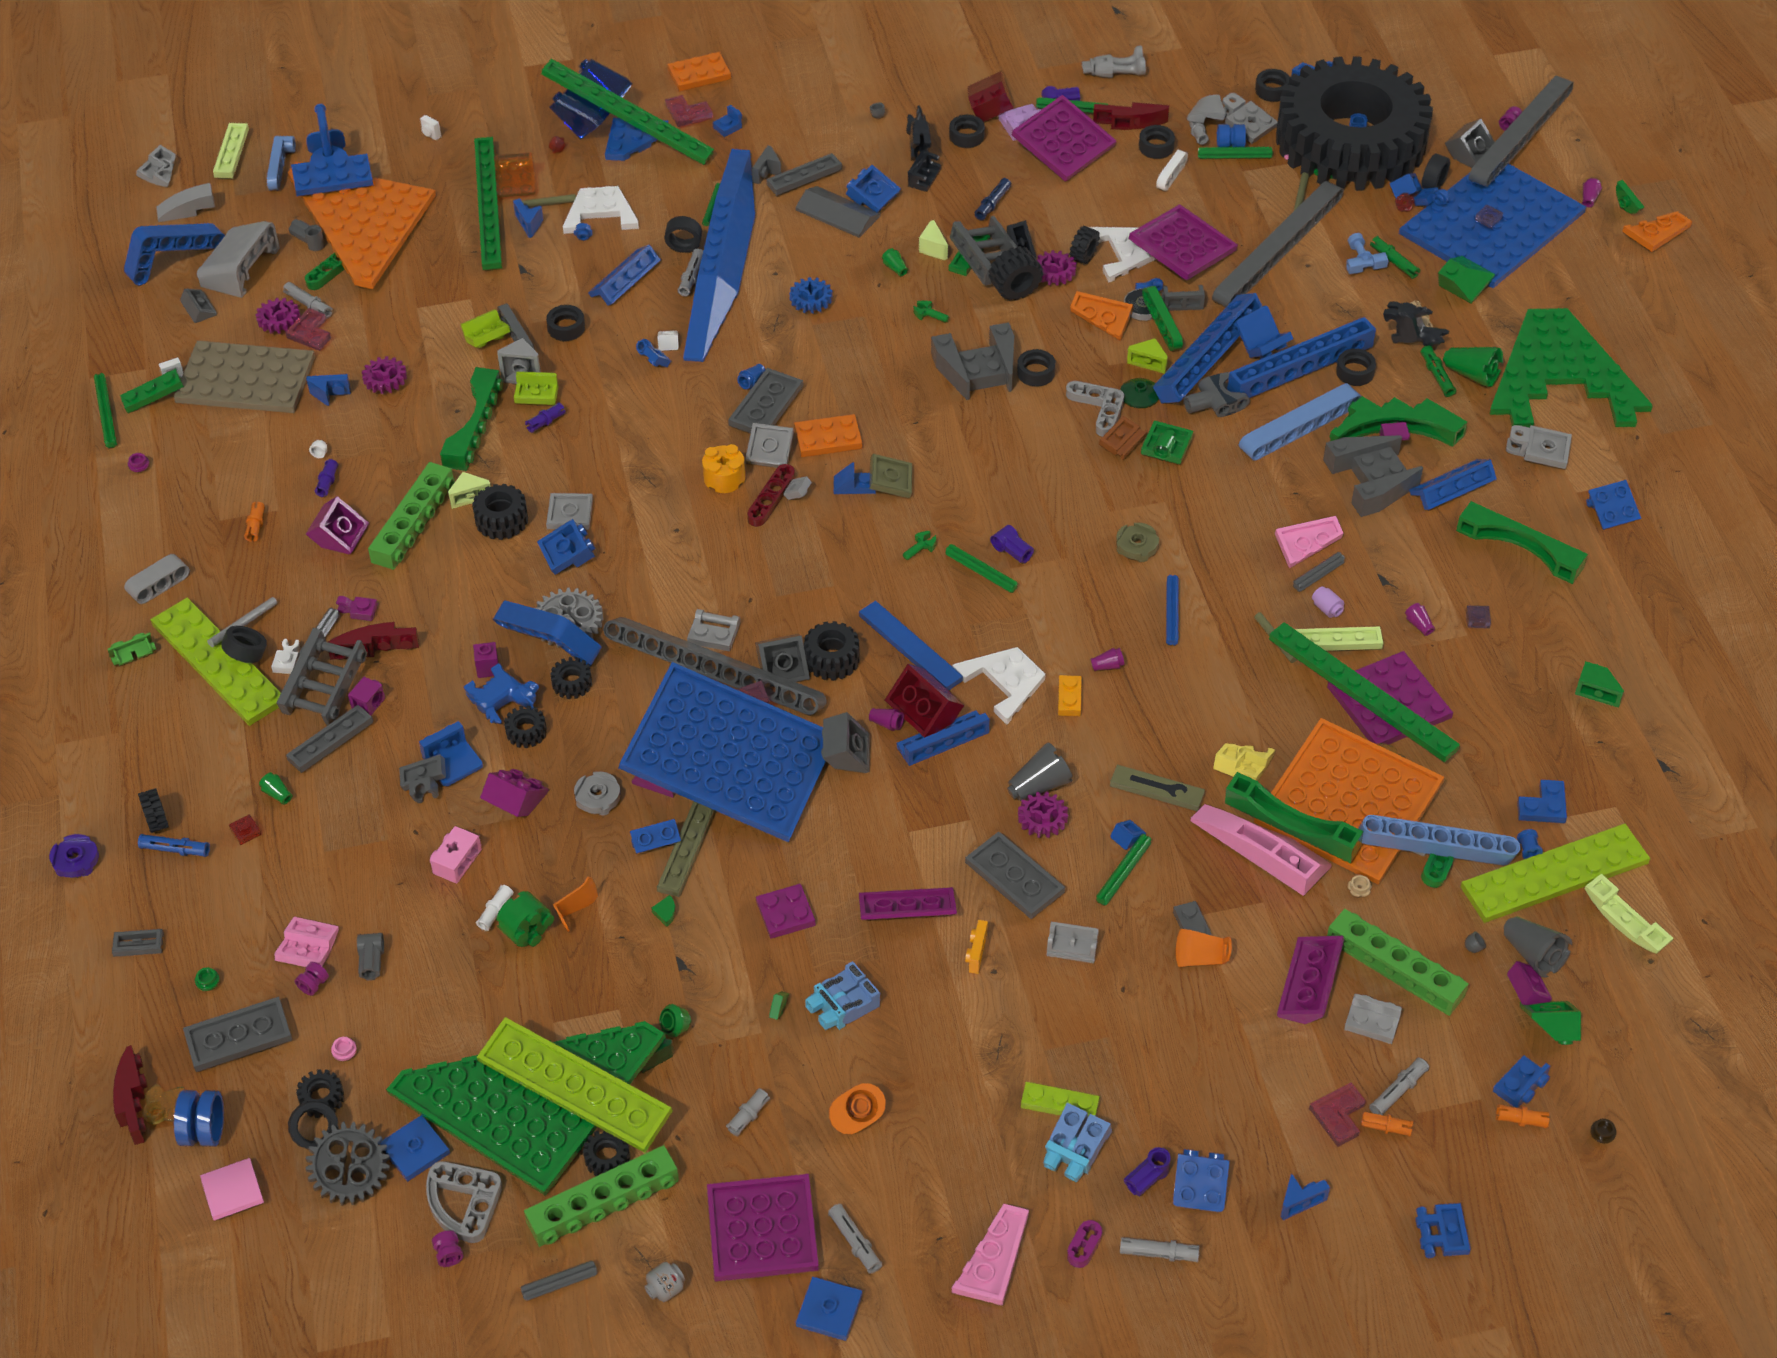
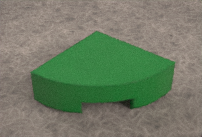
(664, 910)
(778, 1004)

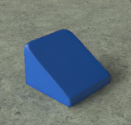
(1126, 834)

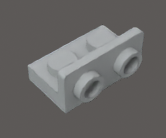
(1373, 1018)

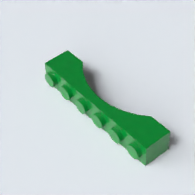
(460, 447)
(1559, 557)
(1331, 836)

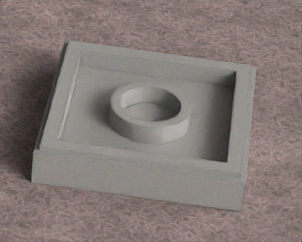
(769, 445)
(569, 506)

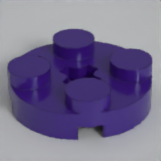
(77, 866)

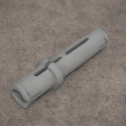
(685, 286)
(305, 298)
(1405, 1081)
(860, 1246)
(1167, 1250)

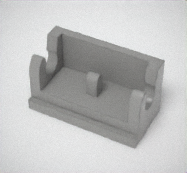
(1072, 942)

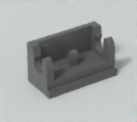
(1184, 300)

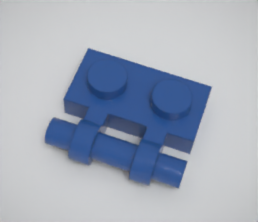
(1450, 1227)

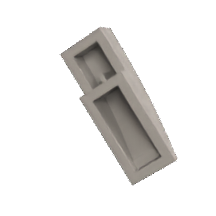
(186, 203)

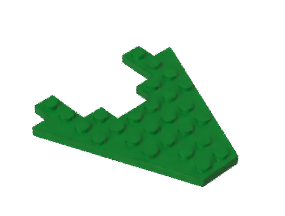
(1560, 351)

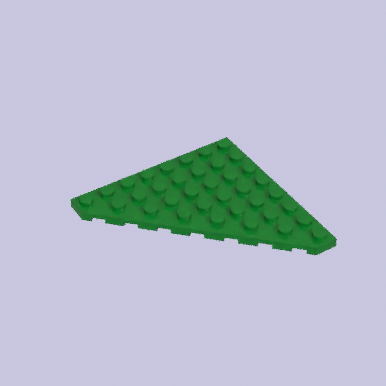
(512, 1122)

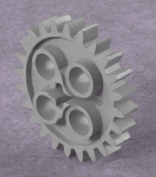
(576, 607)

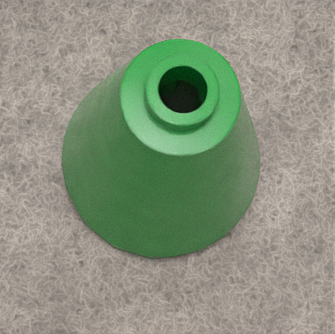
(1475, 363)

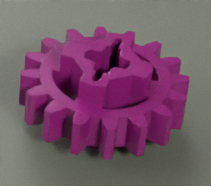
(1057, 267)
(277, 315)
(384, 375)
(1042, 814)

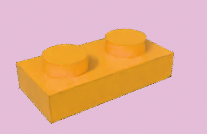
(1069, 695)
(978, 938)

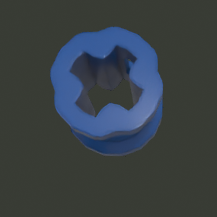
(1529, 843)

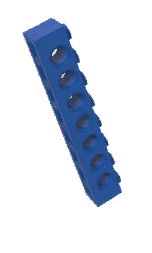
(1205, 350)
(1301, 358)

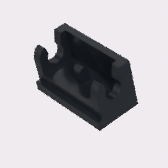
(923, 171)

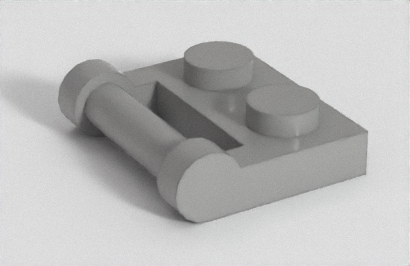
(713, 636)

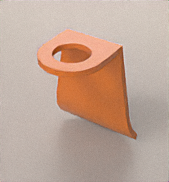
(576, 900)
(1201, 949)

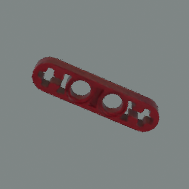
(769, 494)

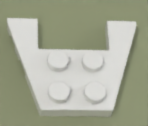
(600, 203)
(1126, 251)
(1011, 673)

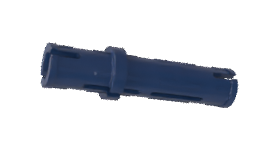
(989, 203)

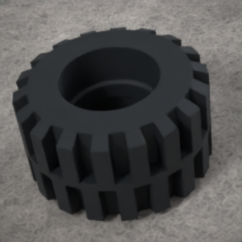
(1015, 273)
(500, 511)
(832, 637)

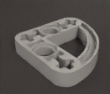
(479, 1194)

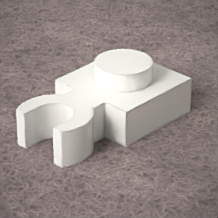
(285, 660)

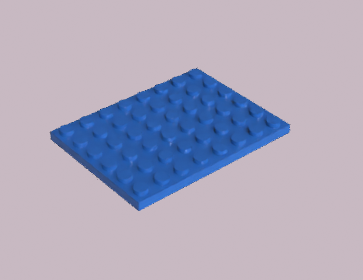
(1529, 221)
(727, 751)

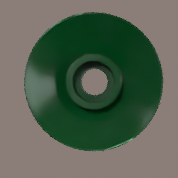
(1139, 393)

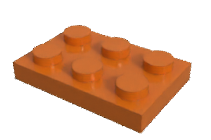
(699, 71)
(828, 435)

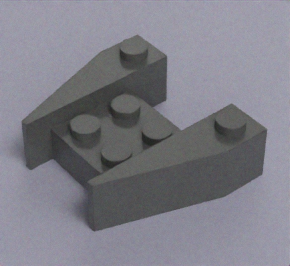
(976, 367)
(1376, 467)

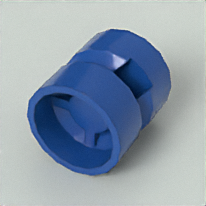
(1231, 136)

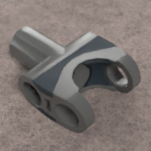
(1216, 396)

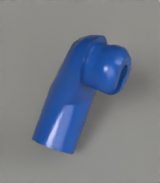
(1158, 283)

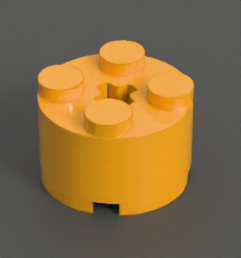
(723, 468)

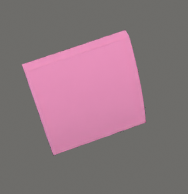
(306, 942)
(231, 1189)

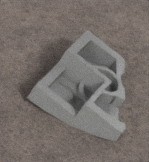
(1209, 106)
(158, 167)

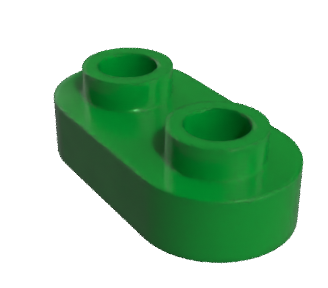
(1436, 870)

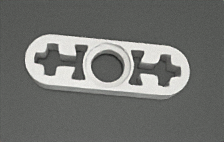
(1172, 170)

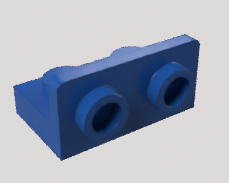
(1521, 1081)

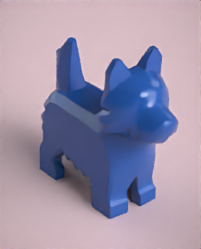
(499, 692)

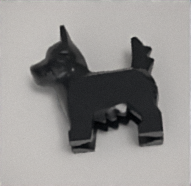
(919, 133)
(1411, 326)

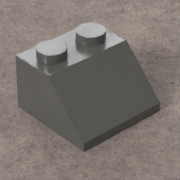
(1470, 143)
(783, 657)
(846, 743)

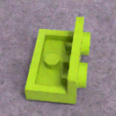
(484, 329)
(536, 388)

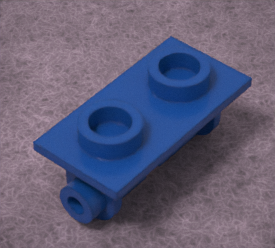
(655, 836)

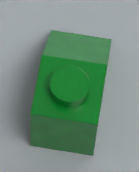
(1599, 685)

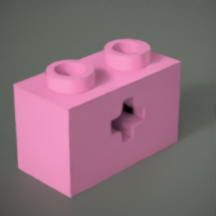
(455, 854)

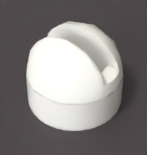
(318, 449)

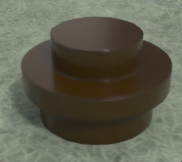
(1603, 1131)

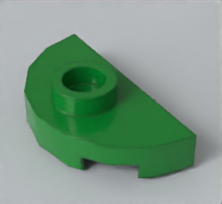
(1627, 199)

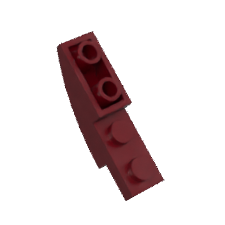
(1131, 118)
(377, 637)
(128, 1092)

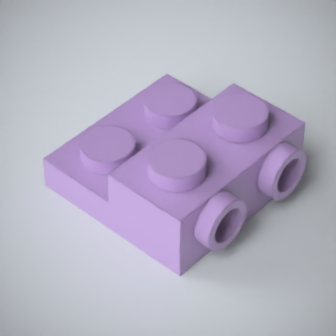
(1015, 117)

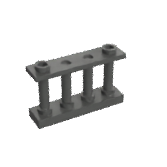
(972, 250)
(307, 663)

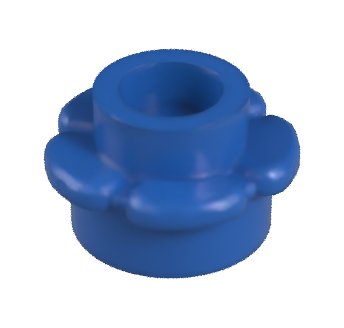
(583, 231)

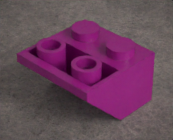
(513, 792)

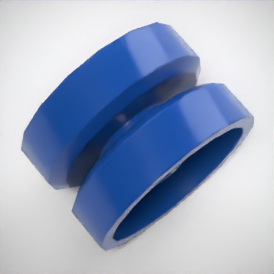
(199, 1118)

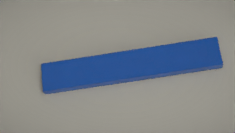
(910, 645)

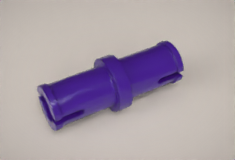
(545, 417)
(326, 478)

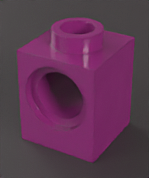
(485, 658)
(367, 695)

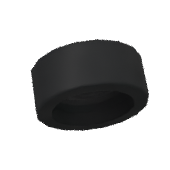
(1266, 76)
(966, 122)
(1156, 151)
(1436, 172)
(687, 224)
(565, 312)
(1036, 356)
(1358, 356)
(244, 644)
(299, 1111)

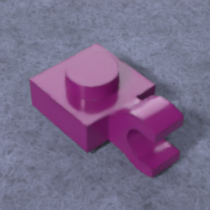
(359, 609)

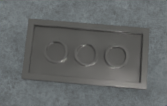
(766, 400)
(1015, 875)
(237, 1034)

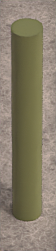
(1301, 190)
(550, 200)
(1264, 623)

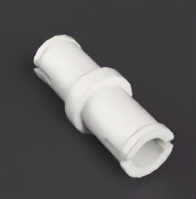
(493, 907)

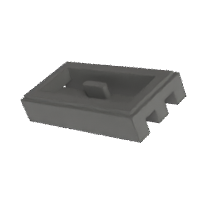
(137, 945)

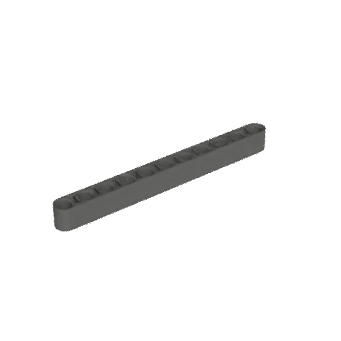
(1520, 131)
(1278, 243)
(704, 664)

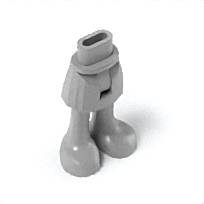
(1107, 65)

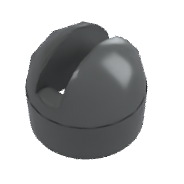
(877, 110)
(1474, 942)

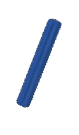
(1172, 607)

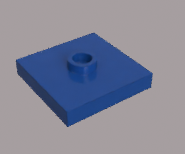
(415, 1148)
(829, 1308)

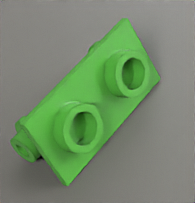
(139, 644)

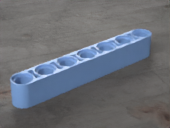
(1298, 422)
(1448, 836)

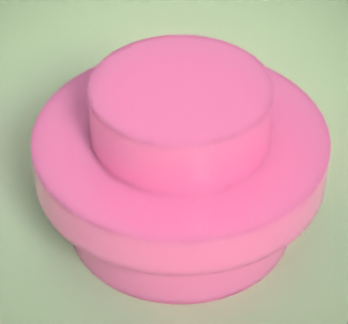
(343, 1049)

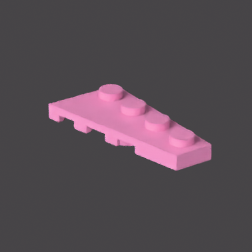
(992, 1264)

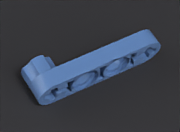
(280, 147)

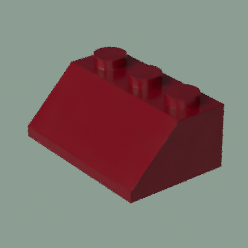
(923, 701)

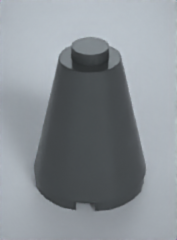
(1040, 774)
(1540, 946)

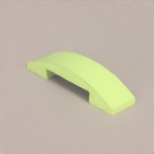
(1624, 918)

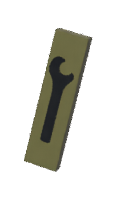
(1157, 787)

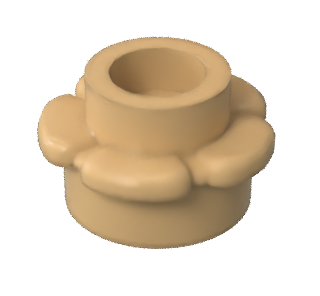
(1359, 881)

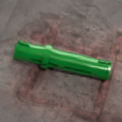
(1395, 257)
(1429, 356)

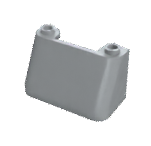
(235, 254)

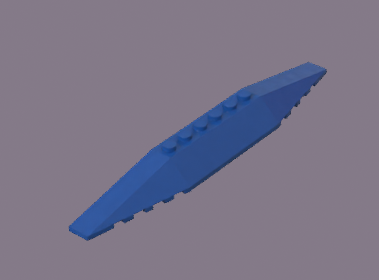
(722, 255)

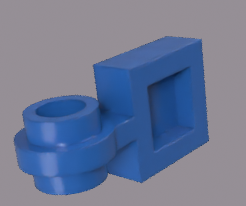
(1428, 195)
(655, 356)

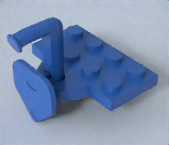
(329, 164)

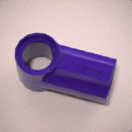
(1053, 93)
(1009, 540)
(1147, 1172)

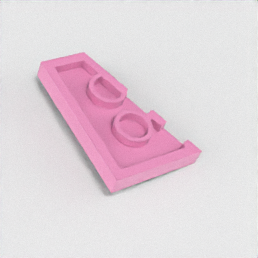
(1307, 538)

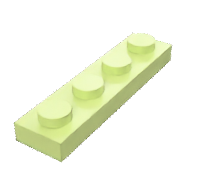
(230, 150)
(1345, 638)

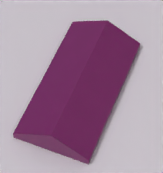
(907, 903)
(1310, 978)

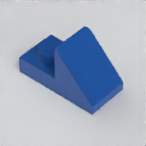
(528, 218)
(326, 385)
(852, 483)
(1301, 1199)

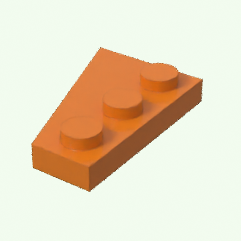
(1658, 232)
(1103, 313)

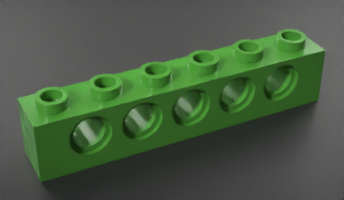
(411, 516)
(1401, 972)
(607, 1184)

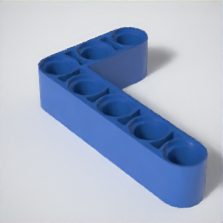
(148, 239)
(548, 627)

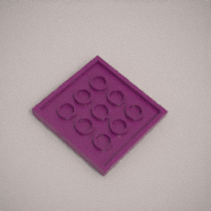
(1063, 138)
(1183, 242)
(1403, 682)
(762, 1227)

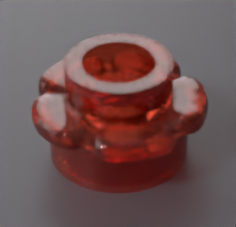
(557, 144)
(1404, 207)

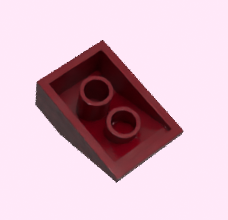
(990, 97)

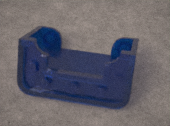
(580, 113)

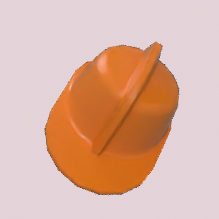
(857, 1108)

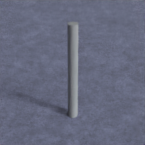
(216, 639)

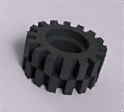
(1084, 244)
(568, 668)
(528, 736)
(153, 810)
(319, 1081)
(602, 1141)

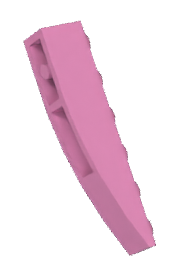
(1268, 849)

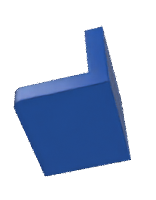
(1406, 184)

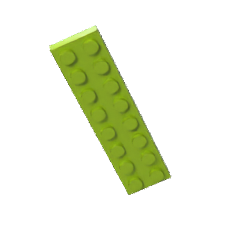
(235, 681)
(1554, 872)
(575, 1084)

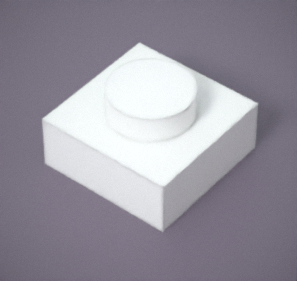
(430, 127)
(171, 365)

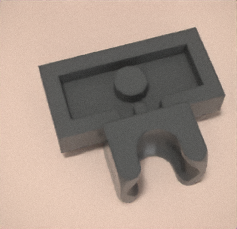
(421, 777)

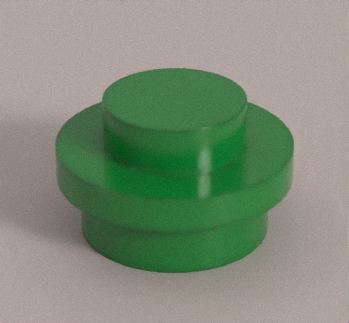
(207, 979)

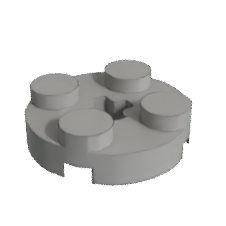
(601, 803)

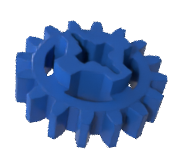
(810, 295)

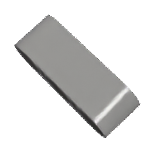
(157, 578)

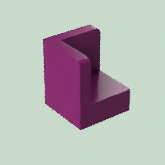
(1395, 429)

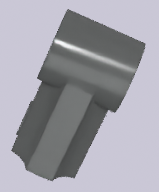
(308, 233)
(369, 951)

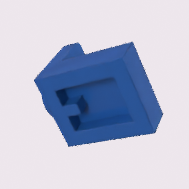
(729, 122)

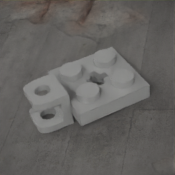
(1242, 113)
(1533, 444)

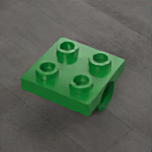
(1167, 442)

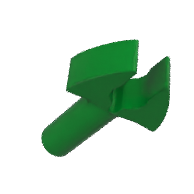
(924, 308)
(922, 543)

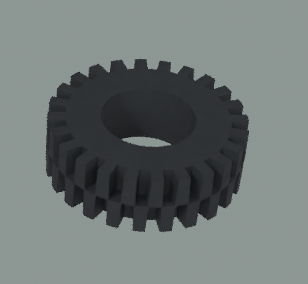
(1349, 153)

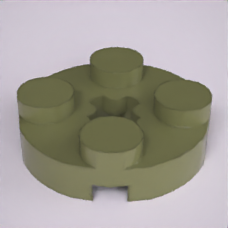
(1137, 551)

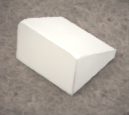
(668, 340)

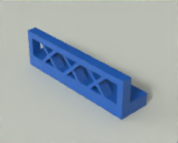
(625, 274)
(1455, 483)
(961, 731)

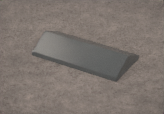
(837, 211)

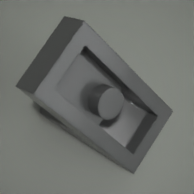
(766, 163)

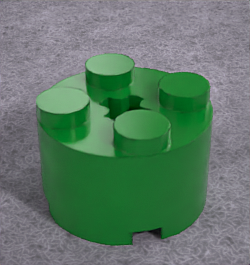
(524, 919)

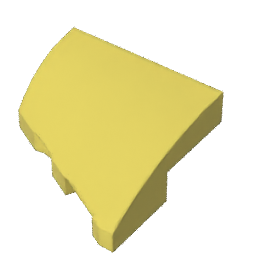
(1242, 759)

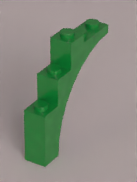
(1423, 419)

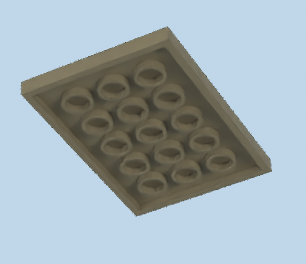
(245, 376)

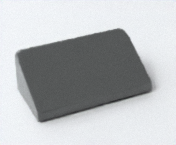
(197, 305)

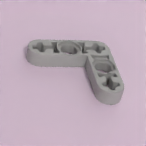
(1104, 400)

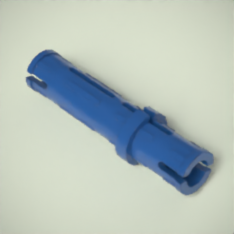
(199, 848)

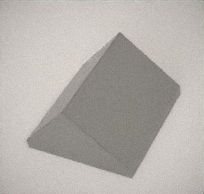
(517, 358)

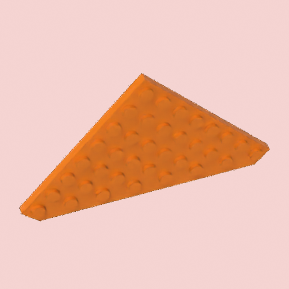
(368, 223)

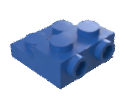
(872, 189)
(566, 546)

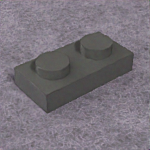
(1191, 918)

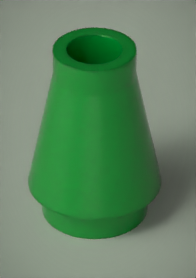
(894, 261)
(274, 787)

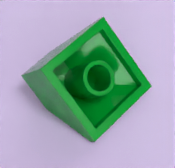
(1464, 278)
(1558, 1019)

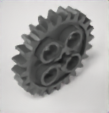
(370, 1165)

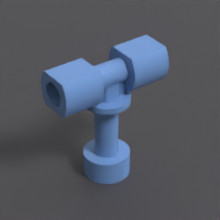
(1364, 258)

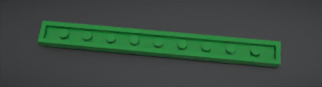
(627, 111)
(487, 203)
(1364, 692)

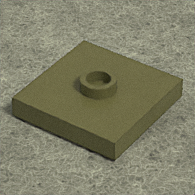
(890, 476)

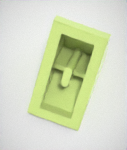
(932, 242)
(466, 489)

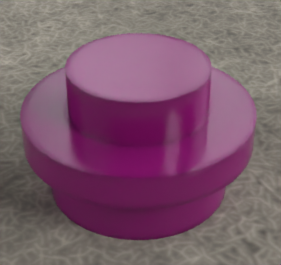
(138, 462)

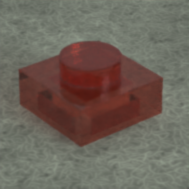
(245, 829)

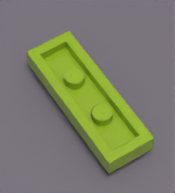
(1053, 1099)

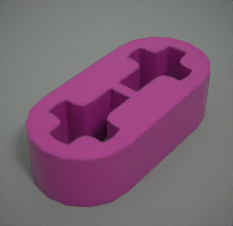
(1089, 1246)

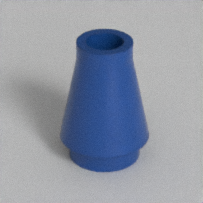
(748, 377)

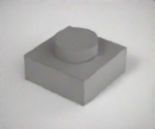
(797, 488)

